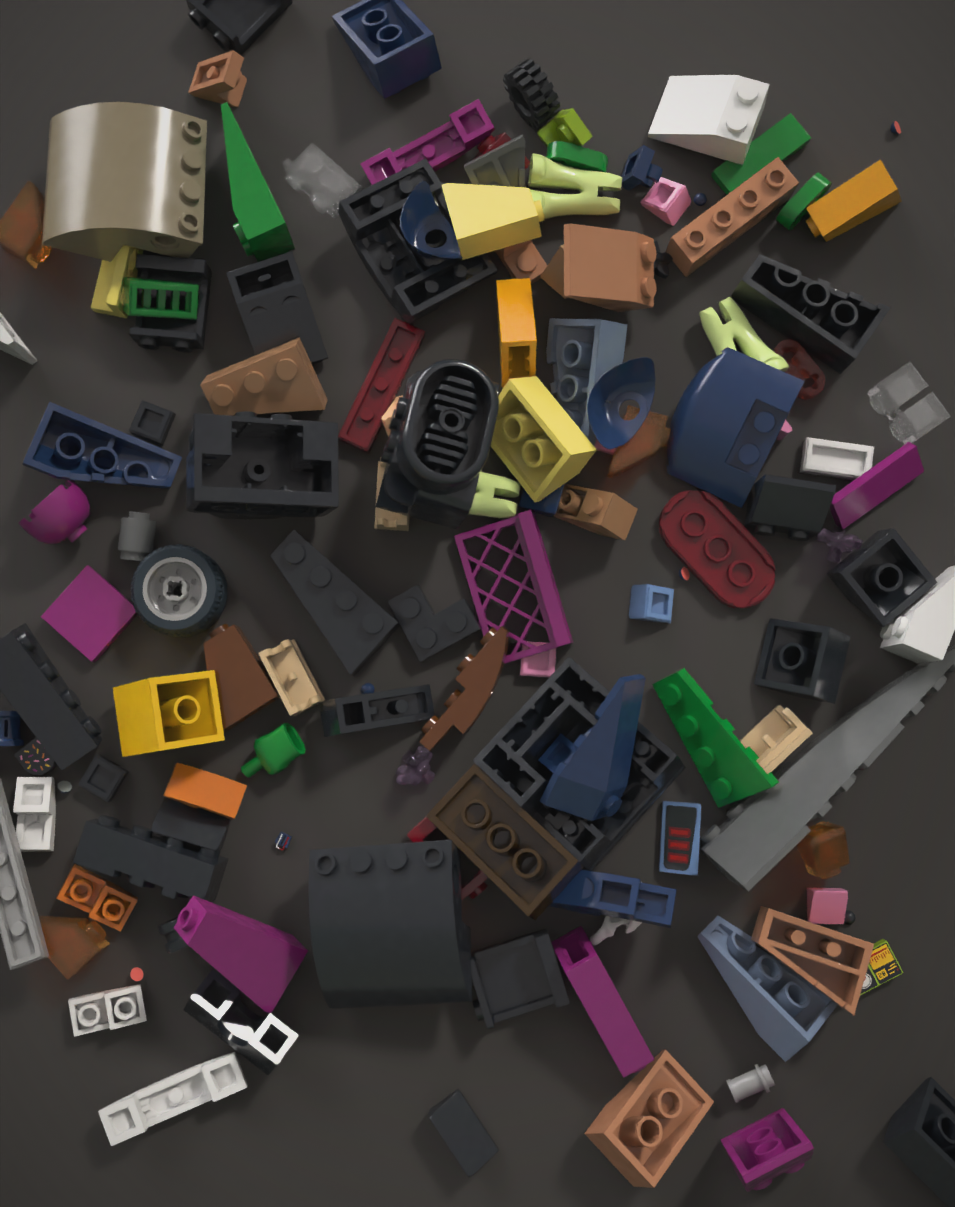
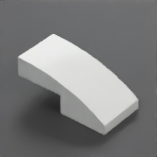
(36, 813)

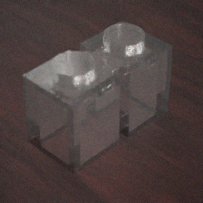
(895, 391)

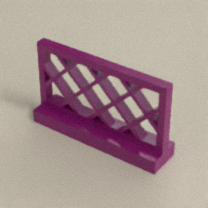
(541, 577)

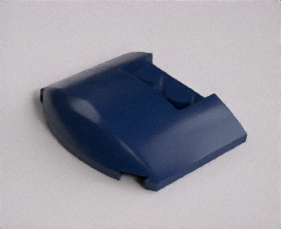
(729, 424)

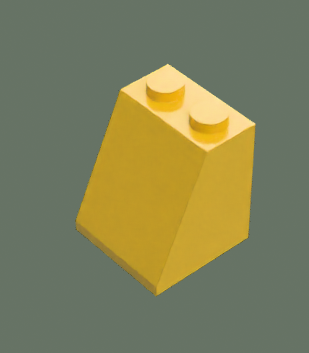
(168, 712)

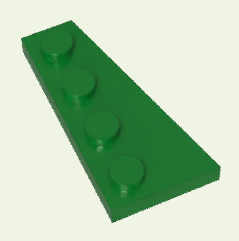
(719, 756)

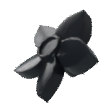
(661, 263)

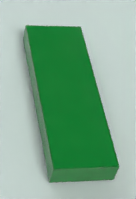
(779, 141)

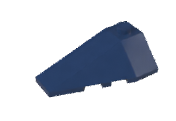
(89, 451)
(601, 766)

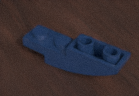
(617, 897)

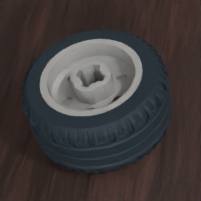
(156, 591)

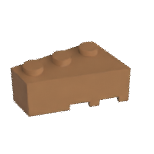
(267, 383)

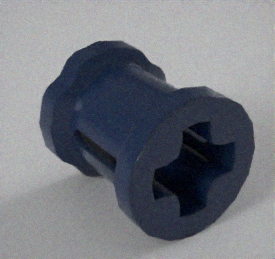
(10, 729)

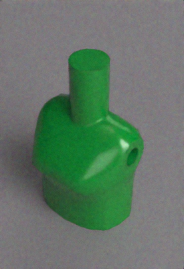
(275, 751)

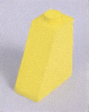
(491, 216)

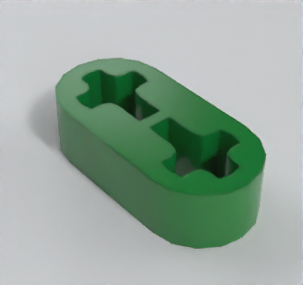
(577, 156)
(796, 207)

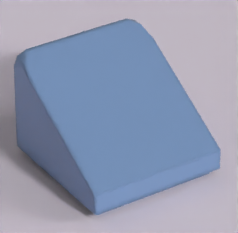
(651, 603)

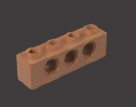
(731, 216)

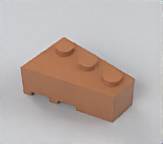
(817, 954)

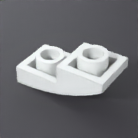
(107, 1010)

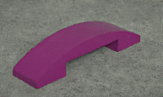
(439, 147)

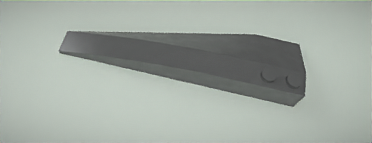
(776, 819)

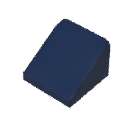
(547, 506)

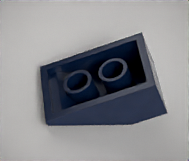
(389, 43)

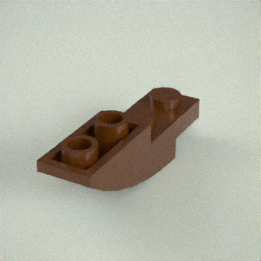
(479, 678)

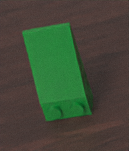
(258, 216)

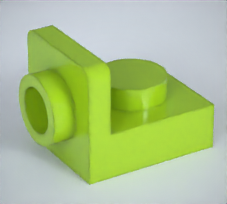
(565, 127)

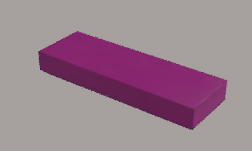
(876, 485)

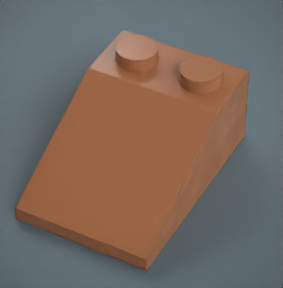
(609, 267)
(650, 1120)

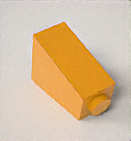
(853, 202)
(516, 329)

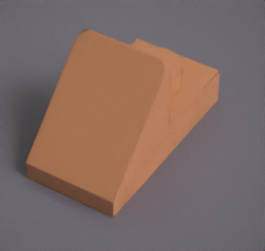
(220, 79)
(523, 261)

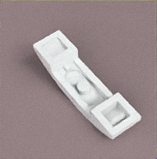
(172, 1097)

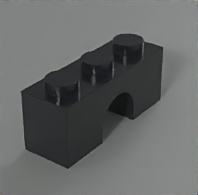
(254, 1037)

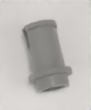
(751, 1083)

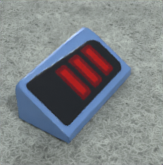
(680, 837)

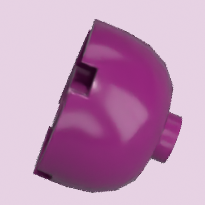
(59, 515)

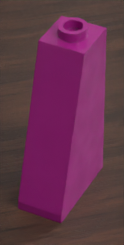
(243, 950)
(602, 1002)

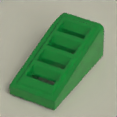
(130, 298)

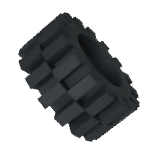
(531, 93)

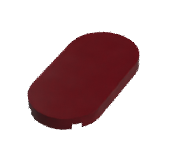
(717, 549)

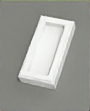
(835, 458)

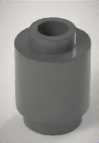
(136, 536)

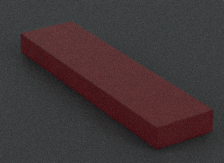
(381, 385)

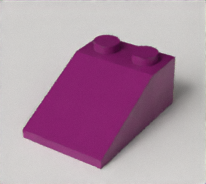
(767, 1149)

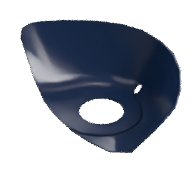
(419, 218)
(623, 382)

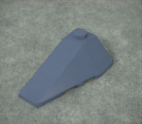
(579, 356)
(774, 998)

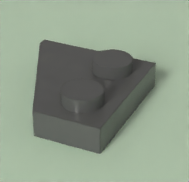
(500, 166)

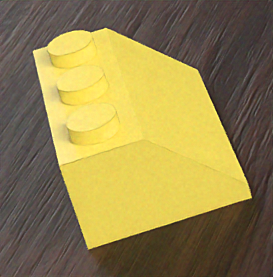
(538, 438)

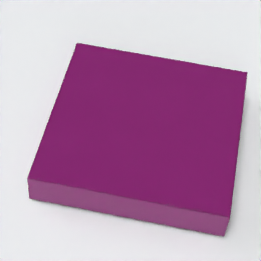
(90, 613)

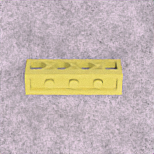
(110, 282)

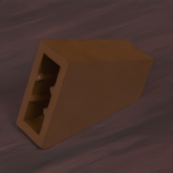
(240, 676)

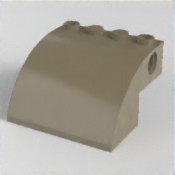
(125, 180)

